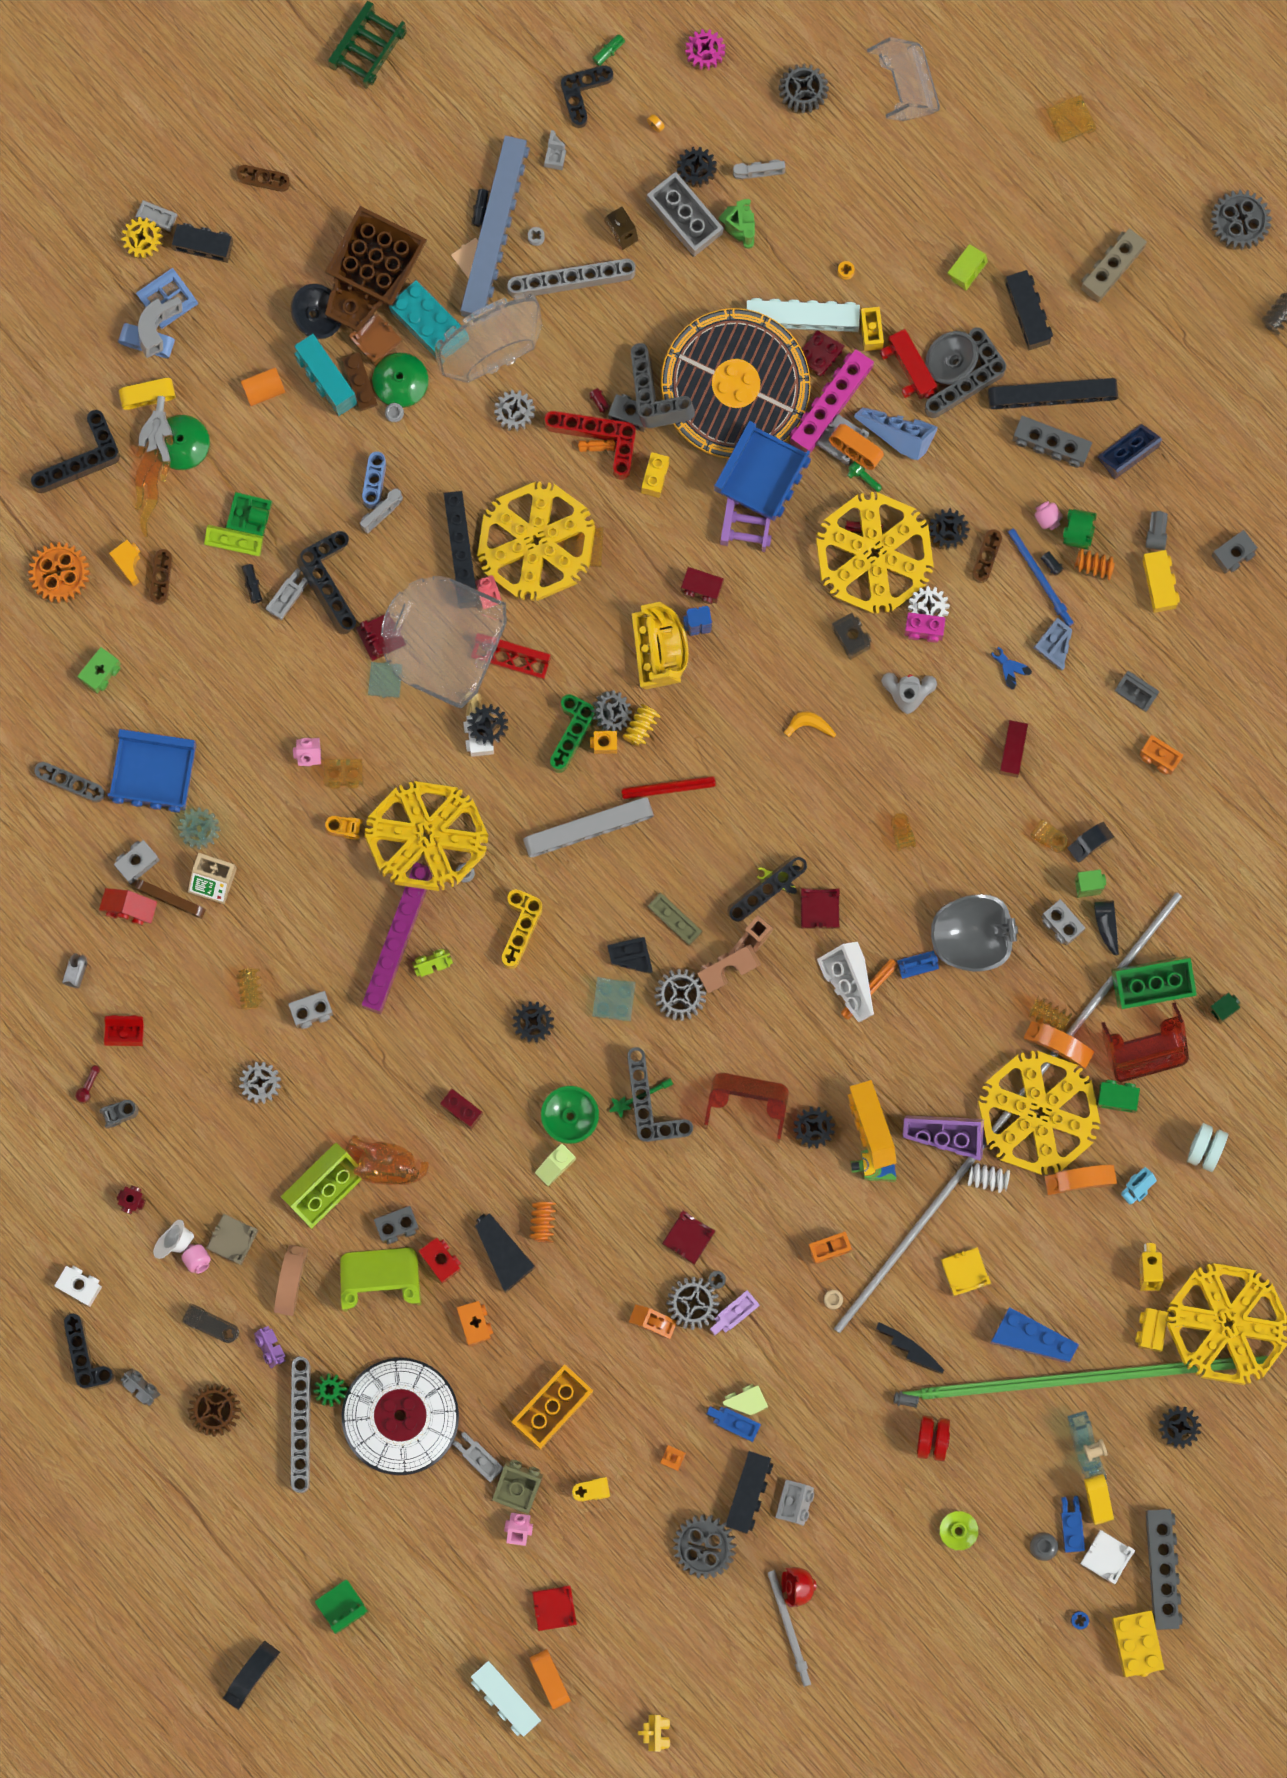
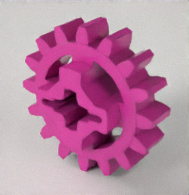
(706, 57)

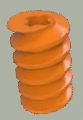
(1094, 563)
(542, 1221)

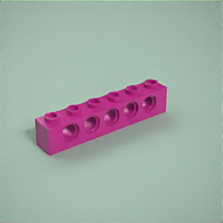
(854, 360)

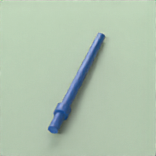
(1060, 608)

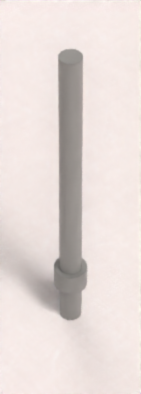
(801, 1665)

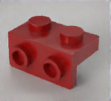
(123, 1030)

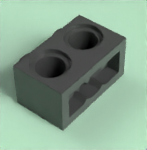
(395, 1220)

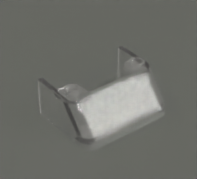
(911, 78)

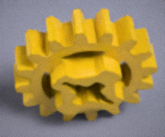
(141, 244)

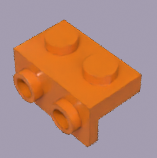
(1160, 755)

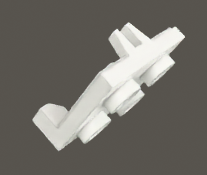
(1107, 1557)

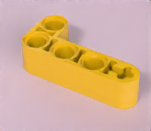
(518, 931)

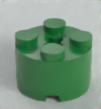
(1079, 529)

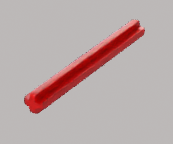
(668, 787)

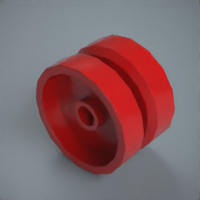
(933, 1438)

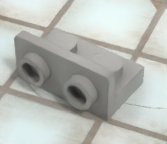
(795, 1502)

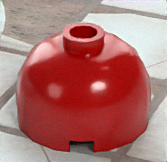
(798, 1586)

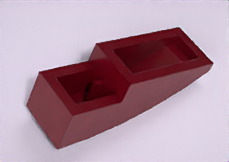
(1013, 749)

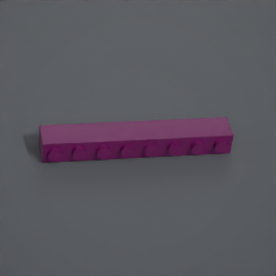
(396, 941)

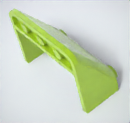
(379, 1272)

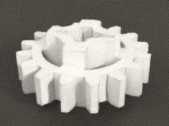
(937, 606)

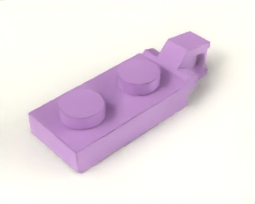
(734, 1313)

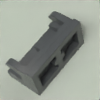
(1137, 691)

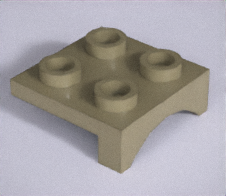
(232, 1239)

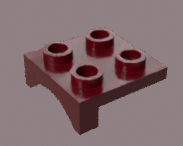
(820, 909)
(688, 1237)

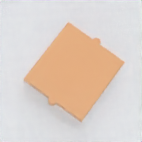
(465, 256)

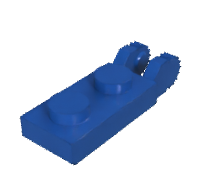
(1072, 1527)

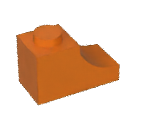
(652, 1321)

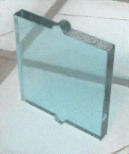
(383, 681)

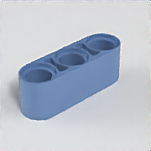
(130, 338)
(374, 471)

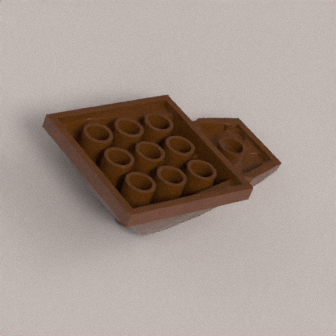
(370, 267)

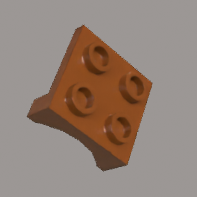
(375, 339)

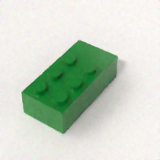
(1154, 982)

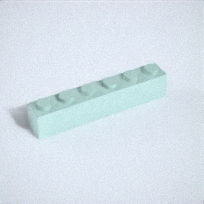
(809, 315)

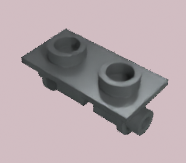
(134, 1380)

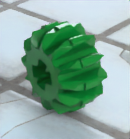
(336, 1390)

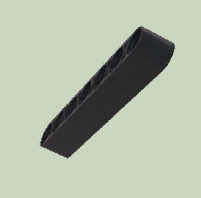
(1053, 393)

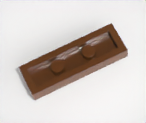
(359, 381)

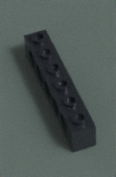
(459, 538)

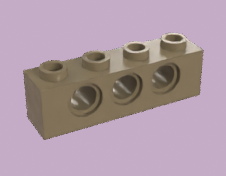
(1098, 289)

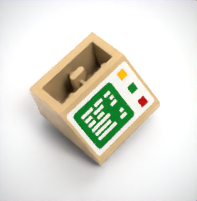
(211, 878)

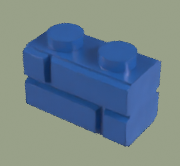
(698, 621)

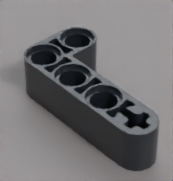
(83, 1350)

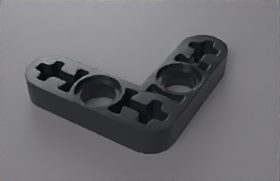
(569, 93)

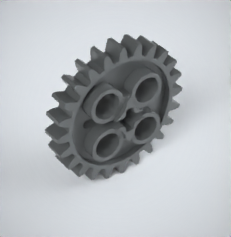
(1224, 223)
(707, 1529)

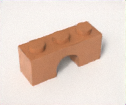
(714, 975)

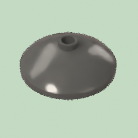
(949, 350)

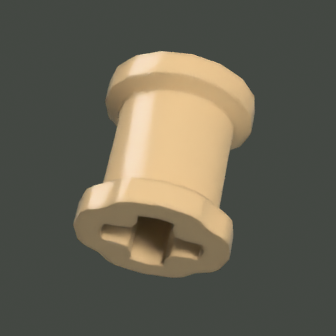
(1095, 1450)

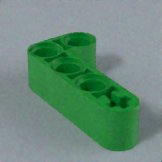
(569, 736)

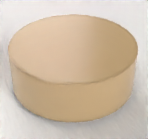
(833, 1299)

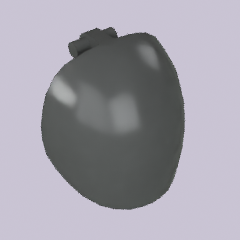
(974, 933)

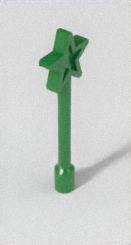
(622, 1105)

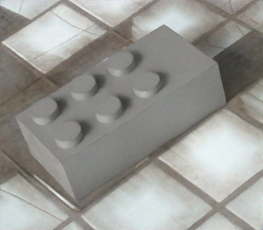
(684, 214)

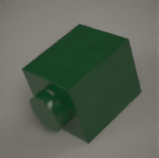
(1225, 1007)

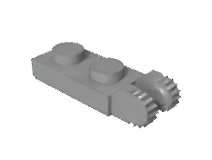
(757, 169)
(381, 511)
(286, 596)
(479, 1458)

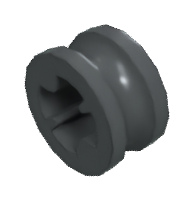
(714, 1274)

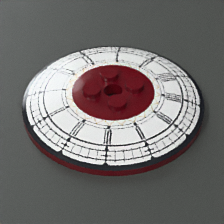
(392, 1444)

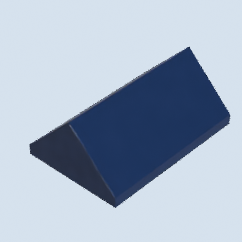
(1129, 450)

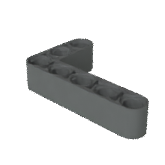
(971, 380)
(650, 411)
(646, 1103)

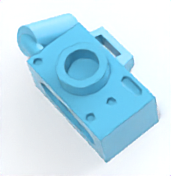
(1138, 1186)

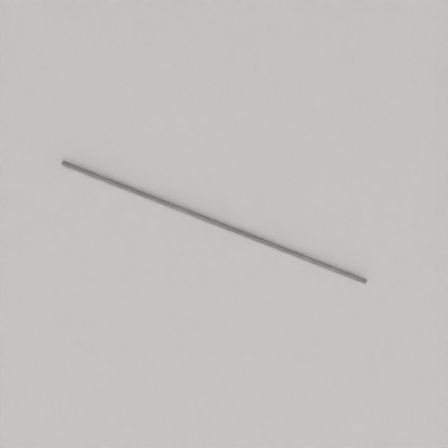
(999, 1123)

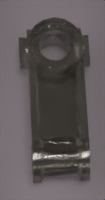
(210, 1324)

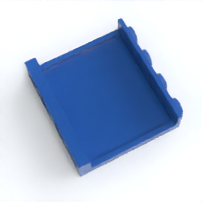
(762, 472)
(152, 770)

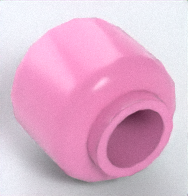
(1048, 515)
(196, 1258)

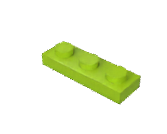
(233, 540)

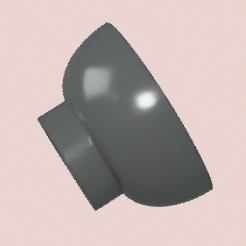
(1044, 1546)

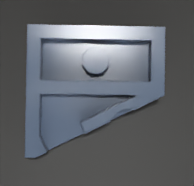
(1055, 643)

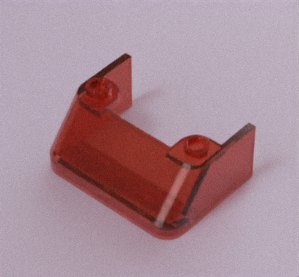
(1150, 1053)
(729, 1084)

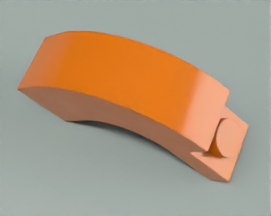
(1060, 1043)
(1081, 1178)

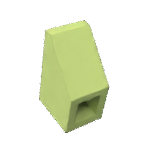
(748, 1402)

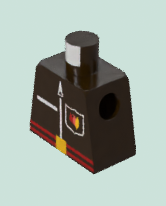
(620, 226)

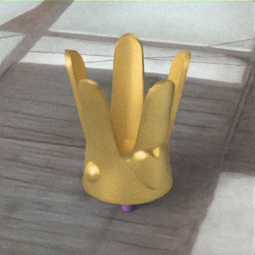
(473, 703)

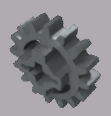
(611, 711)

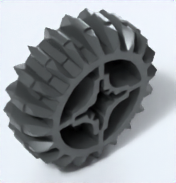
(814, 98)

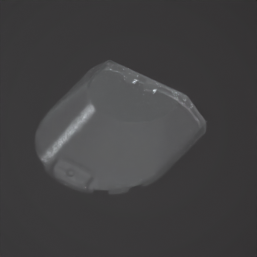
(490, 338)
(443, 637)

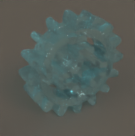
(206, 826)

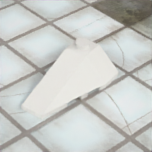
(848, 974)

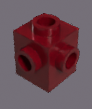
(134, 1206)

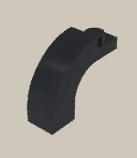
(251, 1674)

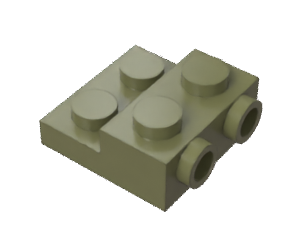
(518, 1486)

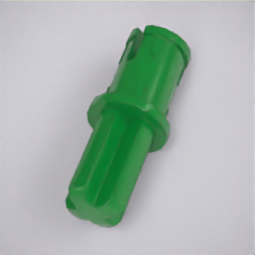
(608, 50)

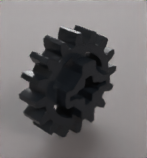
(703, 169)
(943, 523)
(480, 725)
(540, 1011)
(806, 1122)
(1176, 1440)

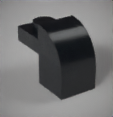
(1090, 841)

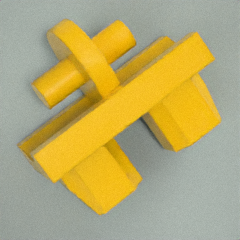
(652, 1733)

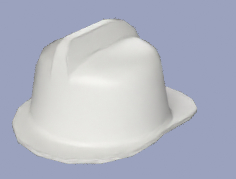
(173, 1240)

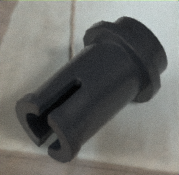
(1052, 563)

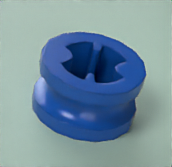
(1085, 1623)

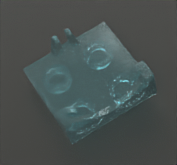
(614, 999)

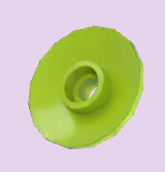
(968, 1526)

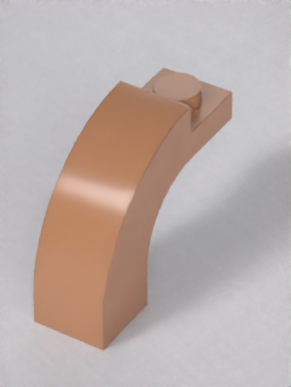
(755, 934)
(290, 1280)

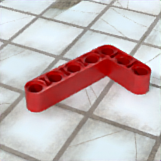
(598, 433)

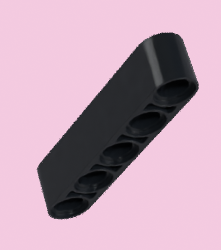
(776, 885)

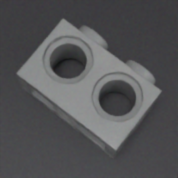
(1067, 919)
(309, 1004)

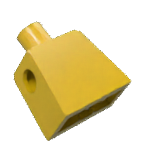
(1150, 1275)

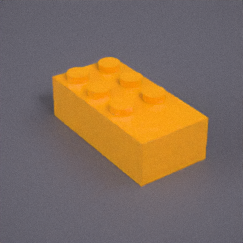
(871, 1124)
(552, 1407)

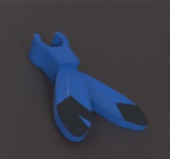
(1010, 667)

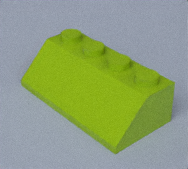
(322, 1185)

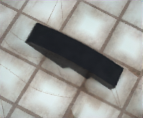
(915, 1353)

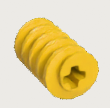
(641, 725)

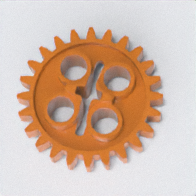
(55, 556)

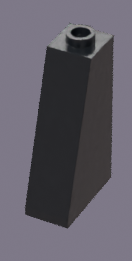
(506, 1257)

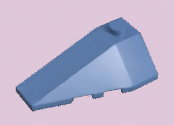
(904, 436)

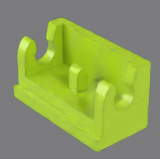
(968, 267)

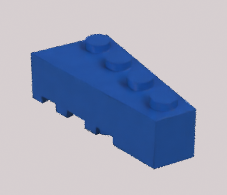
(1031, 1337)

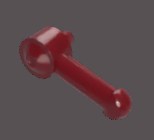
(82, 1094)

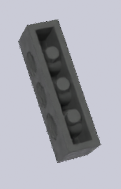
(1045, 432)

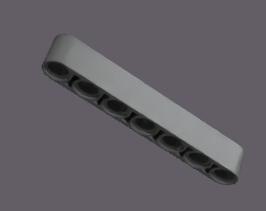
(579, 272)
(588, 827)
(296, 1415)

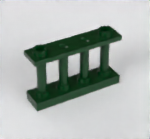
(358, 29)

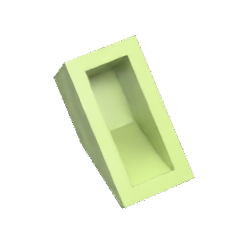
(555, 1165)

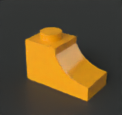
(126, 557)

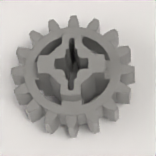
(507, 408)
(269, 1081)

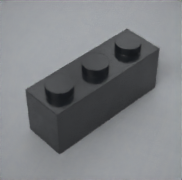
(202, 242)

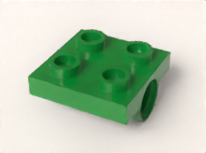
(249, 514)

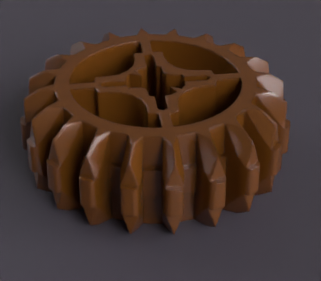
(222, 1404)

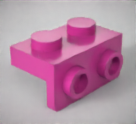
(925, 627)

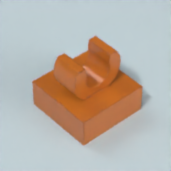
(672, 1458)

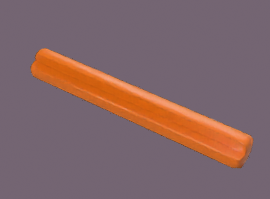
(875, 982)

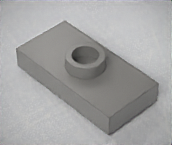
(164, 218)

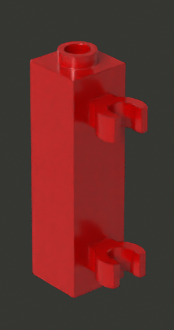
(912, 365)

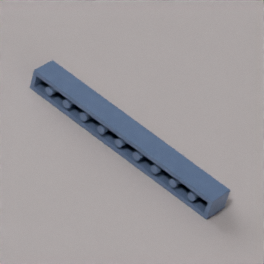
(494, 225)

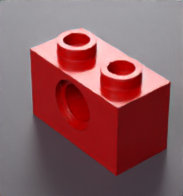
(442, 1271)

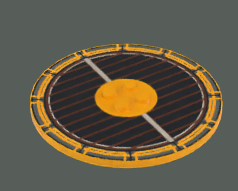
(735, 372)

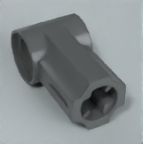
(1157, 534)

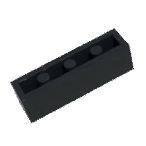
(1027, 310)
(748, 1492)

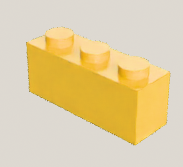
(1160, 581)

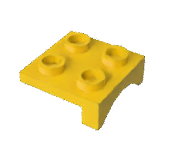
(965, 1272)

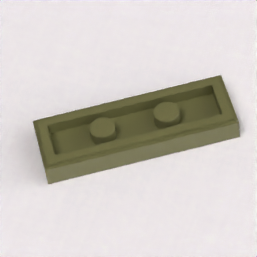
(674, 919)

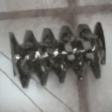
(1276, 315)

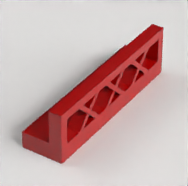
(523, 652)

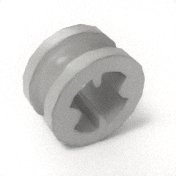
(536, 230)

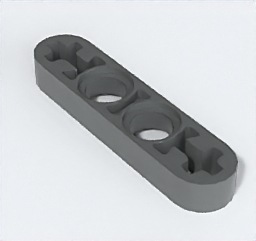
(70, 780)

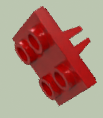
(554, 1608)

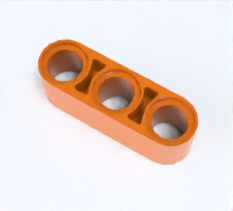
(856, 447)
(550, 1679)

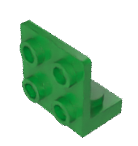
(341, 1606)

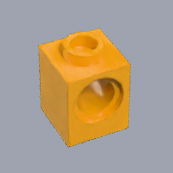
(611, 736)

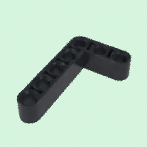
(82, 459)
(326, 581)

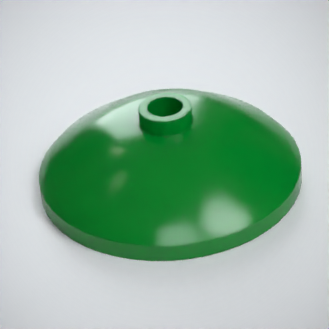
(401, 391)
(193, 448)
(565, 1101)

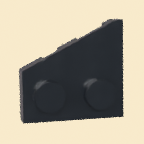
(631, 955)

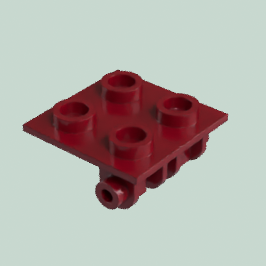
(821, 352)
(371, 637)

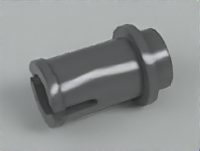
(904, 1399)

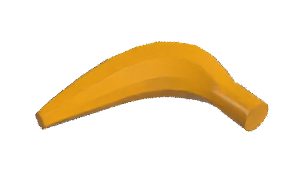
(809, 719)

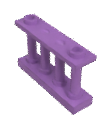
(732, 516)

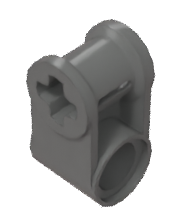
(117, 1113)

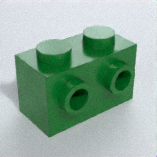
(1118, 1097)

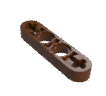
(170, 899)

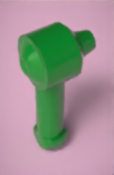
(857, 470)

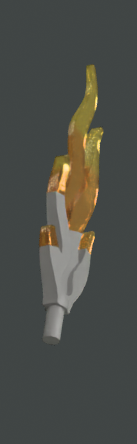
(155, 431)

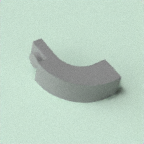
(149, 321)

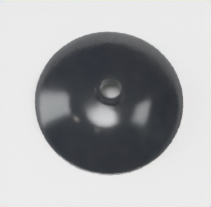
(313, 299)

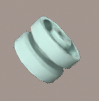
(1207, 1147)

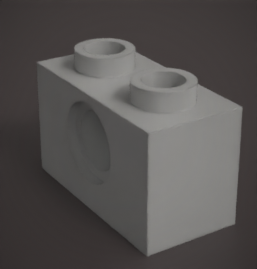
(133, 872)

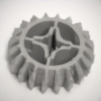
(673, 1000)
(698, 1287)

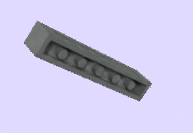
(1153, 1519)

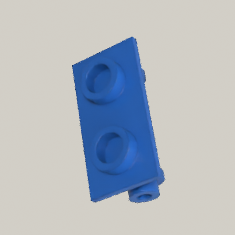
(918, 964)

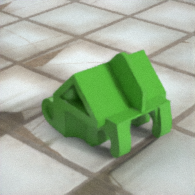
(740, 222)

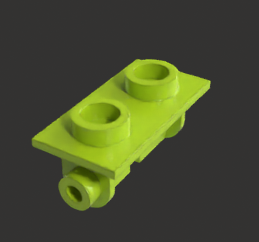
(438, 959)

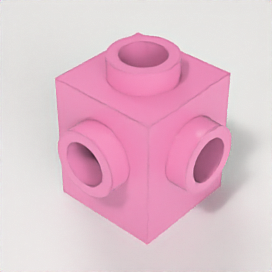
(307, 751)
(518, 1529)

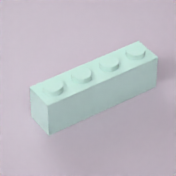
(507, 1700)

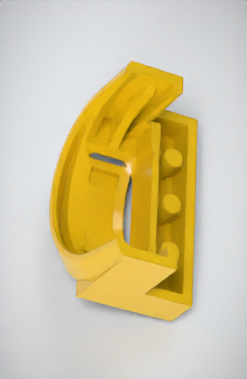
(672, 645)

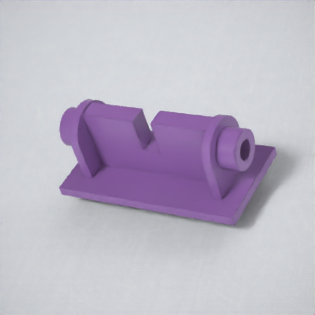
(272, 1355)

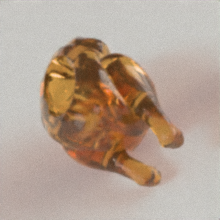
(385, 1163)

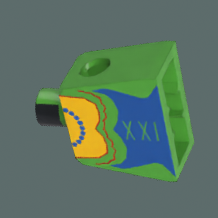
(865, 1165)

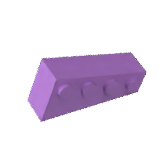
(951, 1134)

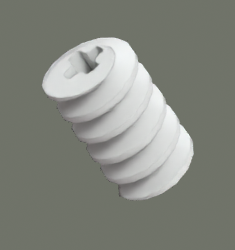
(989, 1177)

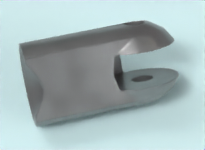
(75, 971)

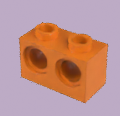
(830, 1247)

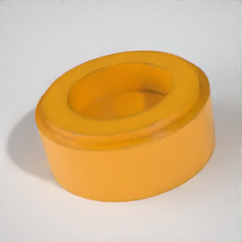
(655, 123)

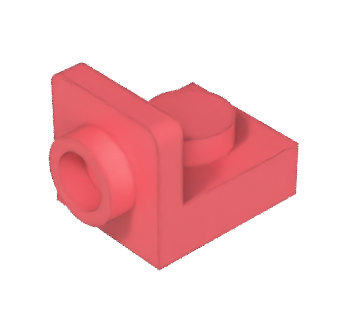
(488, 586)

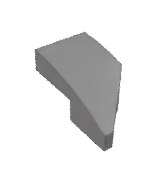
(555, 153)

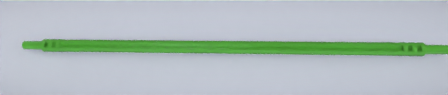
(1069, 1379)

